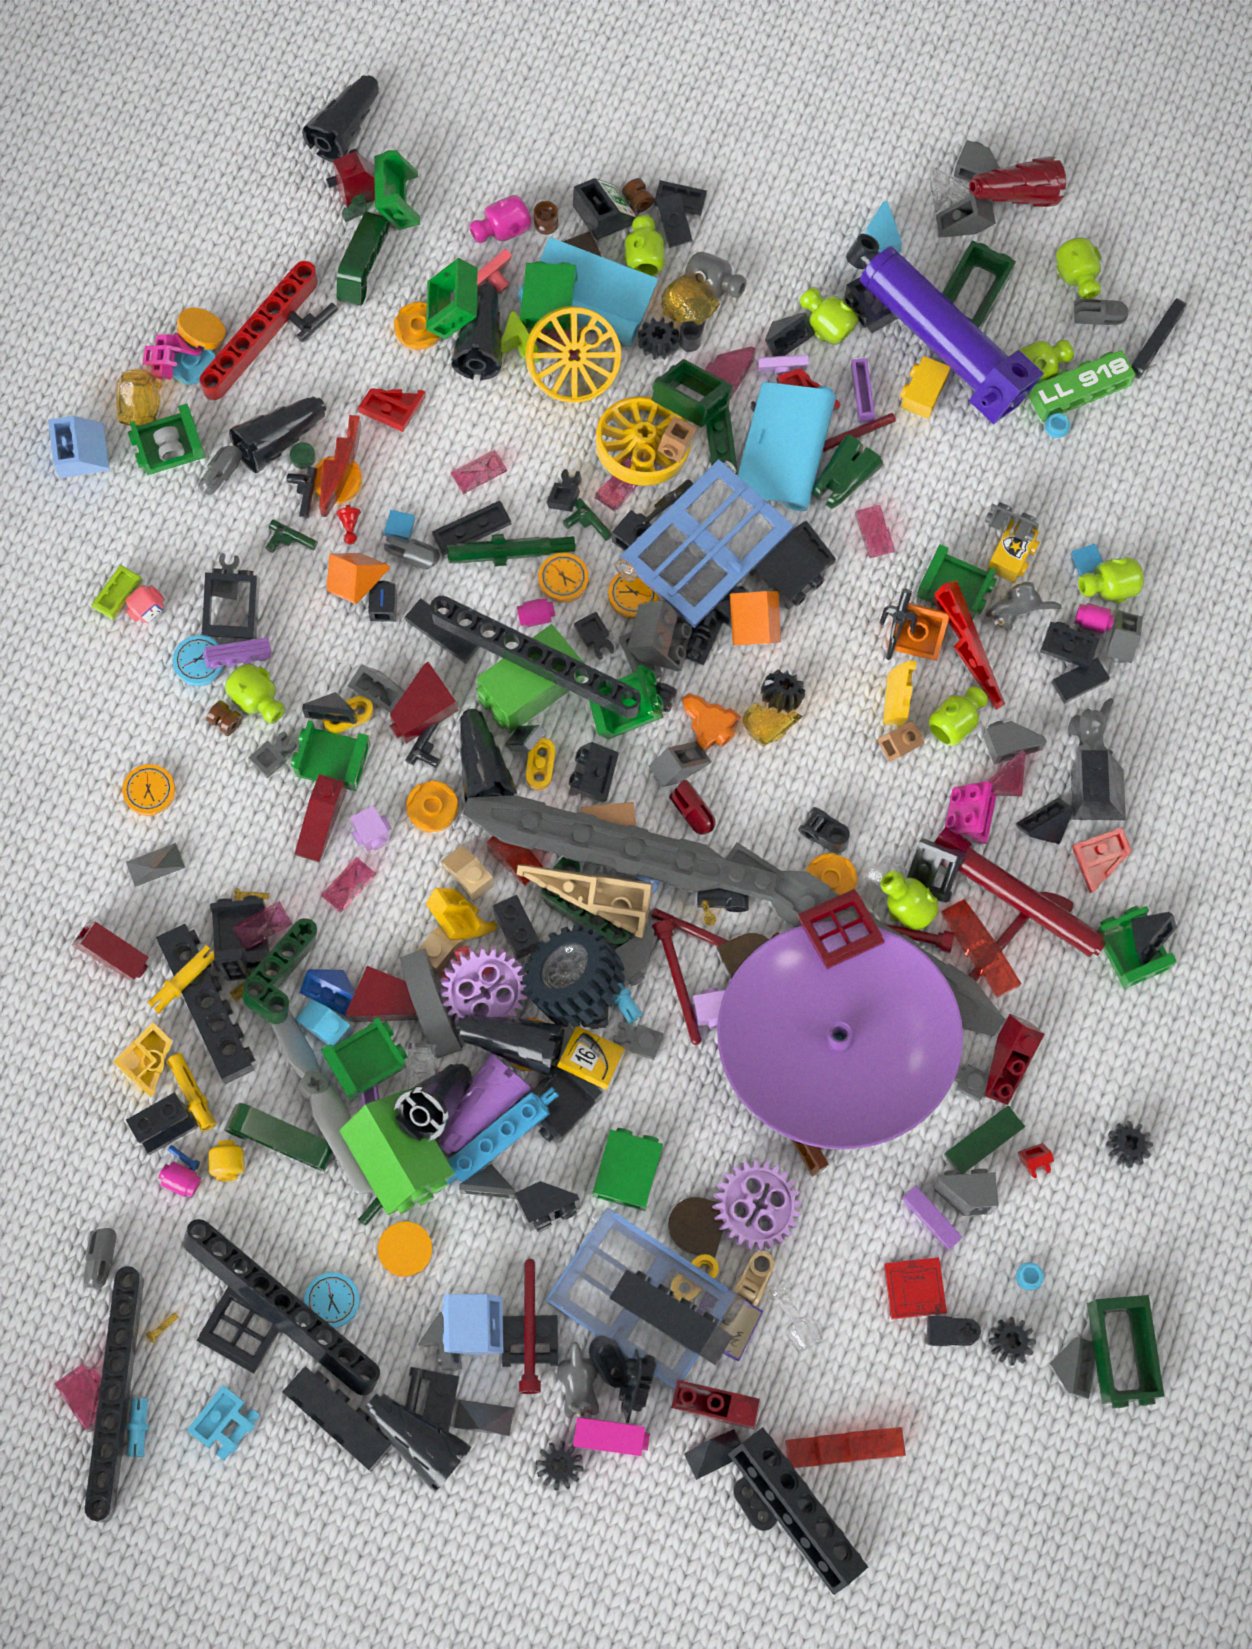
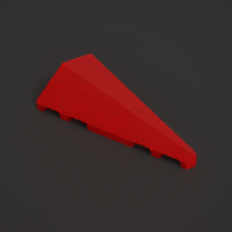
(969, 647)

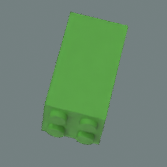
(517, 693)
(395, 1165)

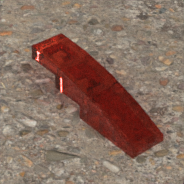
(338, 470)
(981, 948)
(845, 1447)

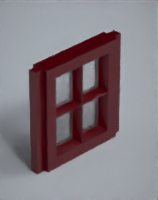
(840, 928)

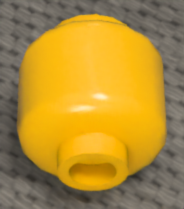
(226, 1161)

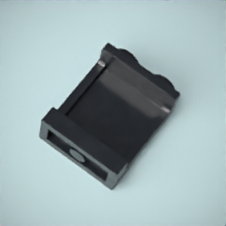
(791, 571)
(229, 913)
(567, 1110)
(161, 1123)

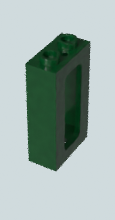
(981, 256)
(1144, 1347)

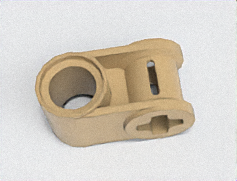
(754, 1279)

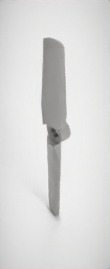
(326, 1105)

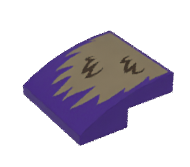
(741, 1329)

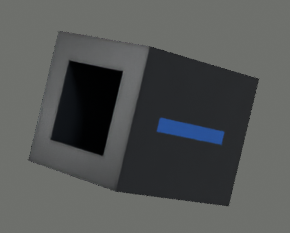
(383, 602)

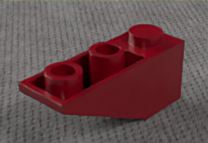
(1011, 1057)
(716, 1404)

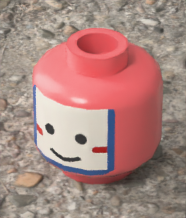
(145, 603)

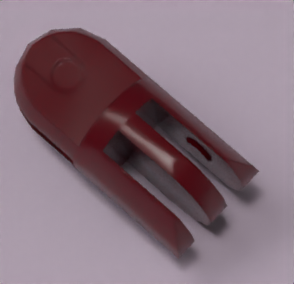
(693, 808)

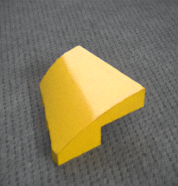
(898, 694)
(457, 915)
(145, 1058)

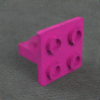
(971, 811)

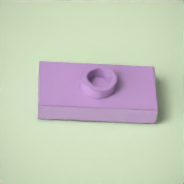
(782, 364)

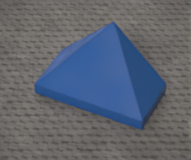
(328, 988)

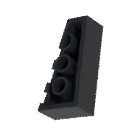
(670, 1316)
(337, 1418)

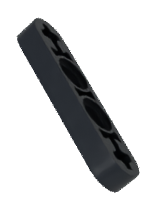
(1158, 337)

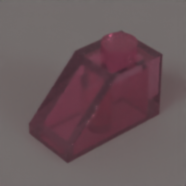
(732, 366)
(81, 1393)

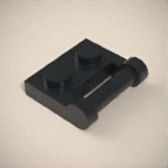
(927, 863)
(545, 1334)
(440, 1395)

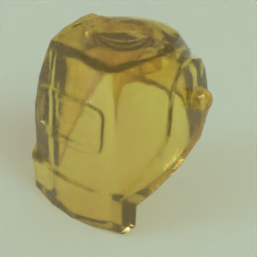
(688, 301)
(137, 397)
(767, 725)

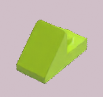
(516, 337)

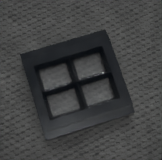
(238, 1332)

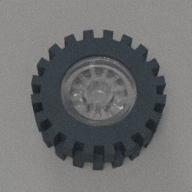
(573, 976)

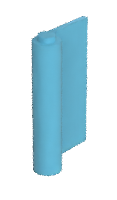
(606, 288)
(787, 442)

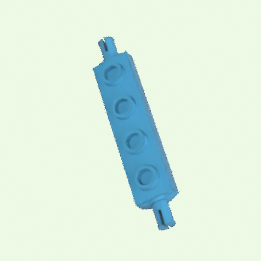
(500, 1135)

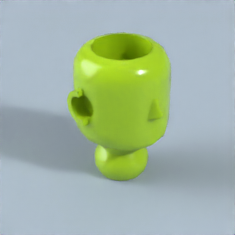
(644, 247)
(1079, 266)
(829, 317)
(1048, 357)
(1113, 580)
(254, 692)
(957, 716)
(909, 901)

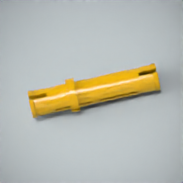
(181, 979)
(196, 1101)

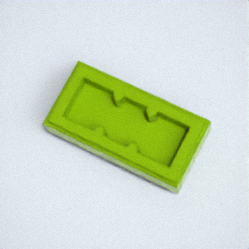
(114, 594)

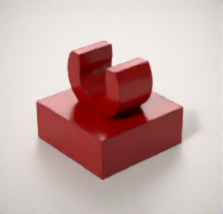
(1035, 1157)

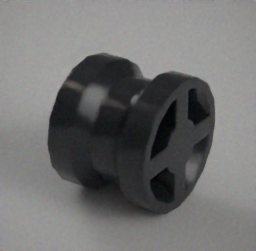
(666, 693)

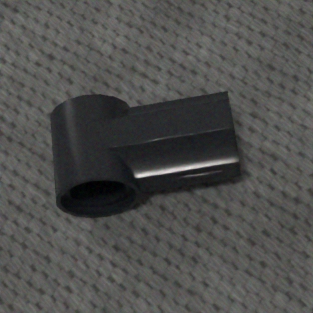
(691, 327)
(725, 899)

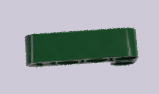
(360, 258)
(582, 916)
(284, 966)
(279, 1136)

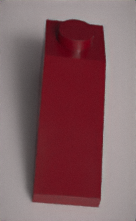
(320, 817)

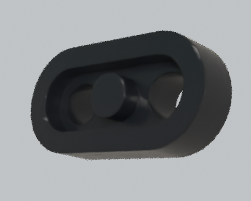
(607, 1359)
(752, 1506)

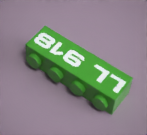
(1082, 385)

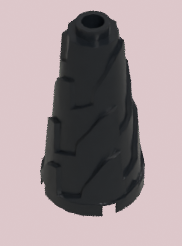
(341, 119)
(480, 339)
(270, 434)
(482, 762)
(518, 1041)
(431, 1103)
(419, 1441)

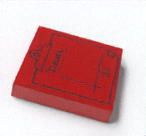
(915, 1288)

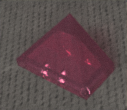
(478, 471)
(1009, 778)
(348, 884)
(262, 925)

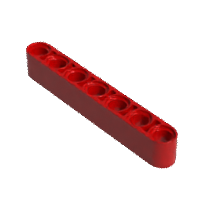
(258, 340)

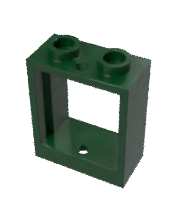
(715, 392)

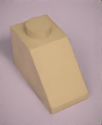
(468, 872)
(440, 949)

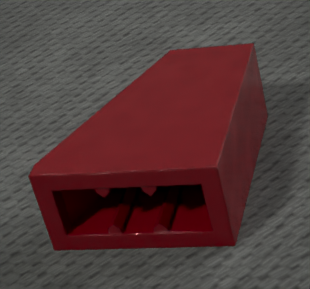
(354, 177)
(422, 705)
(111, 951)
(380, 997)

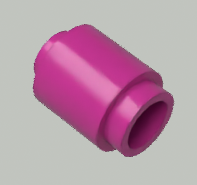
(536, 612)
(1094, 618)
(179, 1179)

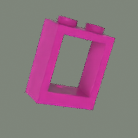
(611, 1436)

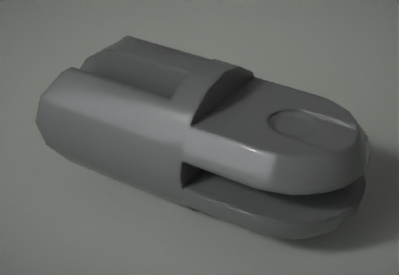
(1100, 312)
(220, 468)
(412, 551)
(99, 1257)

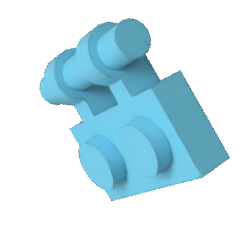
(215, 1419)

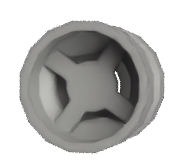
(168, 443)

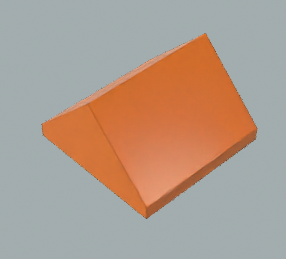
(353, 575)
(755, 618)
(928, 633)

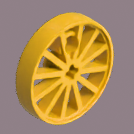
(574, 344)
(638, 441)

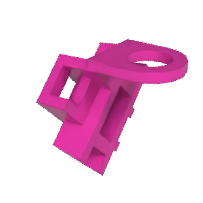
(164, 354)

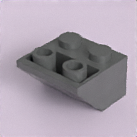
(660, 635)
(969, 1193)

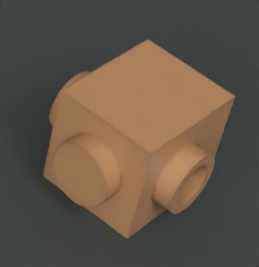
(677, 439)
(901, 740)

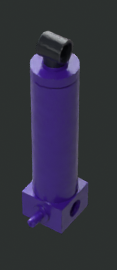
(998, 379)

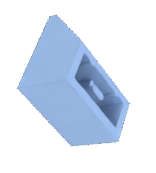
(78, 446)
(473, 1324)

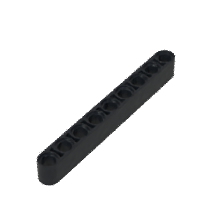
(542, 666)
(283, 1319)
(120, 1406)

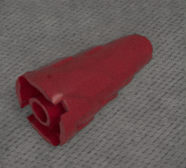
(1024, 183)

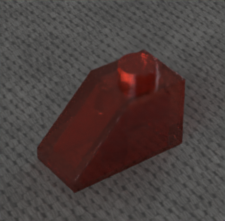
(511, 856)

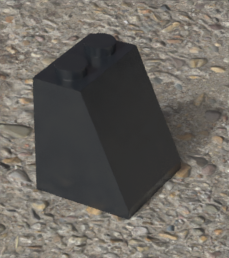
(1097, 787)

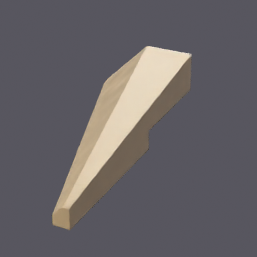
(612, 898)

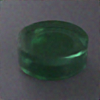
(302, 455)

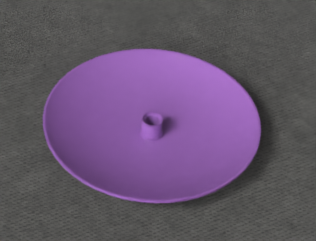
(830, 1092)

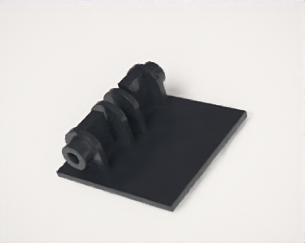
(703, 638)
(636, 1390)

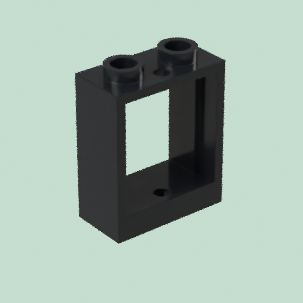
(865, 314)
(244, 576)

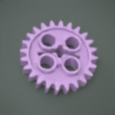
(470, 970)
(735, 1193)

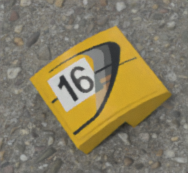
(591, 1057)

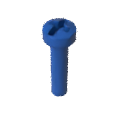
(193, 1164)

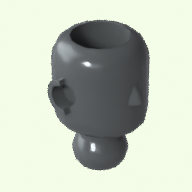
(715, 275)

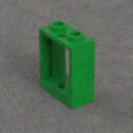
(446, 317)

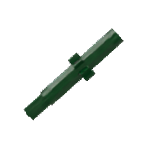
(500, 549)

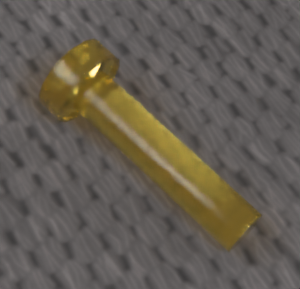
(240, 894)
(709, 918)
(152, 1336)

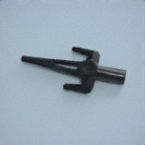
(668, 499)
(900, 615)

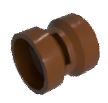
(636, 192)
(546, 217)
(224, 718)

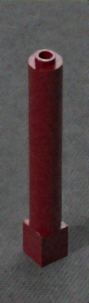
(1023, 897)

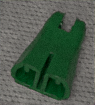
(846, 471)

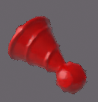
(349, 518)

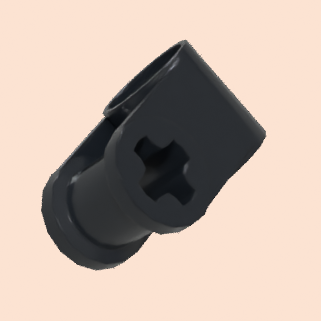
(821, 827)
(946, 1331)

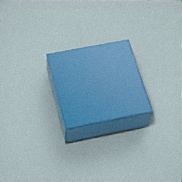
(399, 524)
(1086, 559)

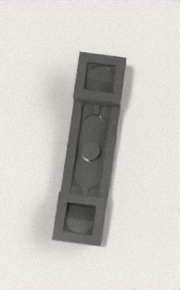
(429, 1003)

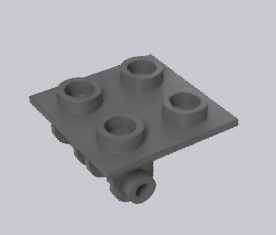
(1002, 511)

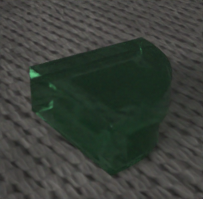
(356, 209)

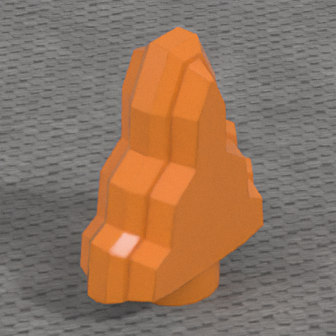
(710, 721)

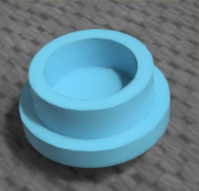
(1057, 425)
(1029, 1276)

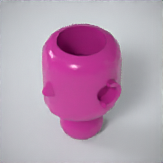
(502, 220)

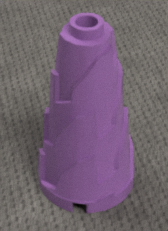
(489, 1096)

